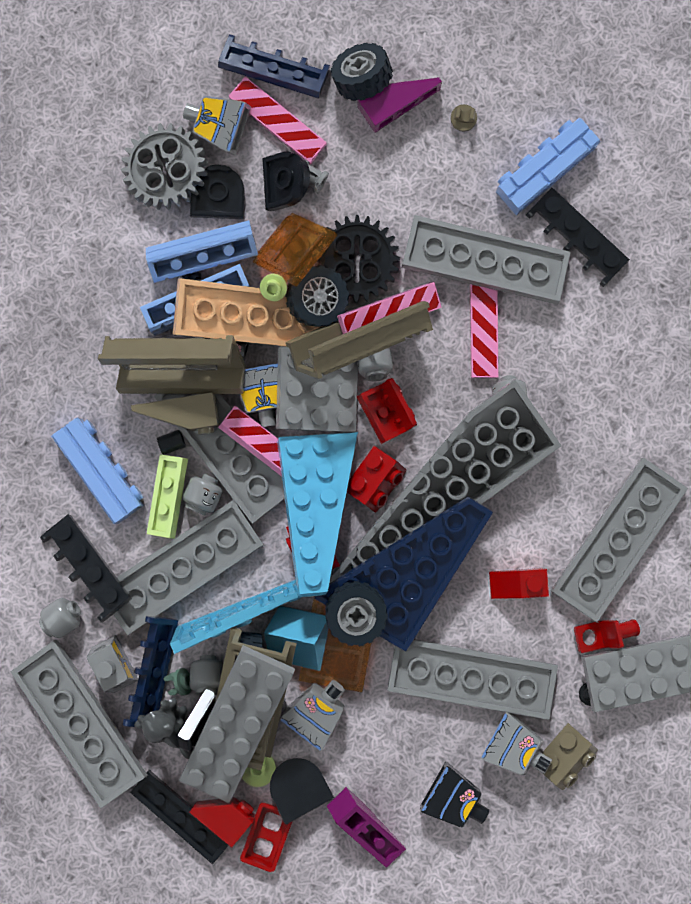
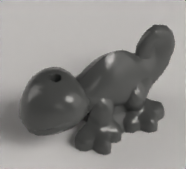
(164, 724)

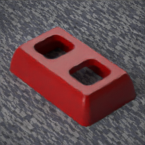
(259, 831)

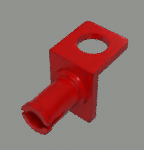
(607, 634)

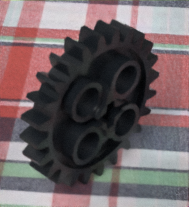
(381, 258)

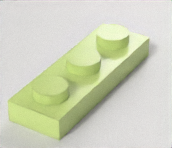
(167, 496)

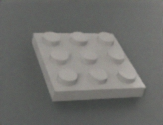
(314, 402)

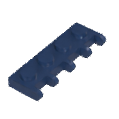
(273, 68)
(153, 668)

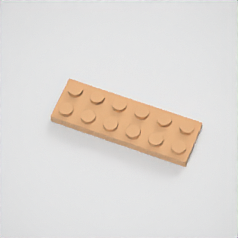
(235, 310)

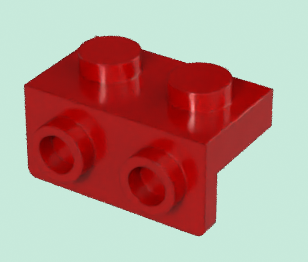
(387, 410)
(375, 479)

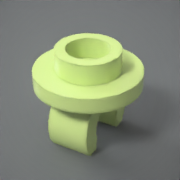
(273, 287)

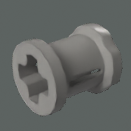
(317, 178)

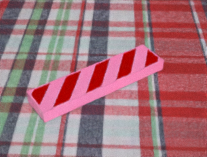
(279, 120)
(382, 308)
(483, 332)
(252, 437)

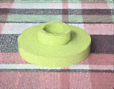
(261, 777)

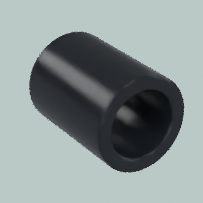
(171, 442)

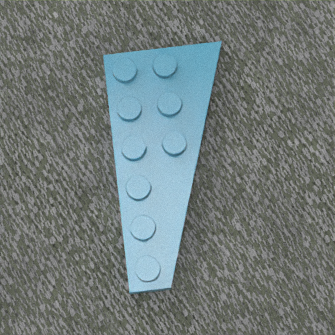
(315, 489)
(236, 615)

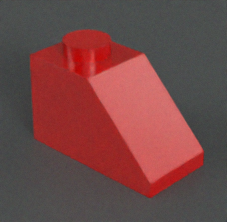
(519, 583)
(225, 819)

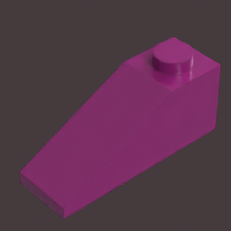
(396, 100)
(365, 827)

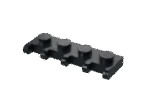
(580, 234)
(88, 566)

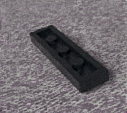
(175, 813)

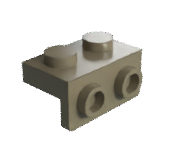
(569, 755)

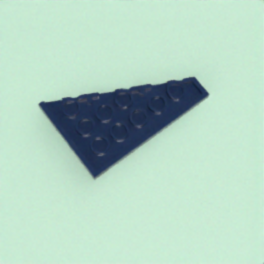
(418, 568)

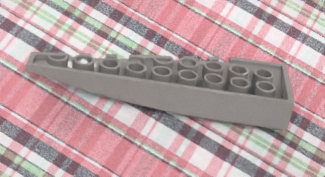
(476, 461)

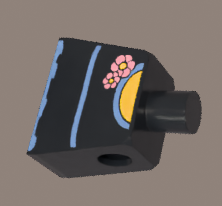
(453, 798)

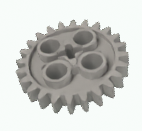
(186, 157)

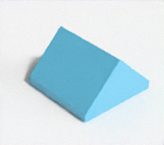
(300, 627)

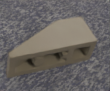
(189, 412)

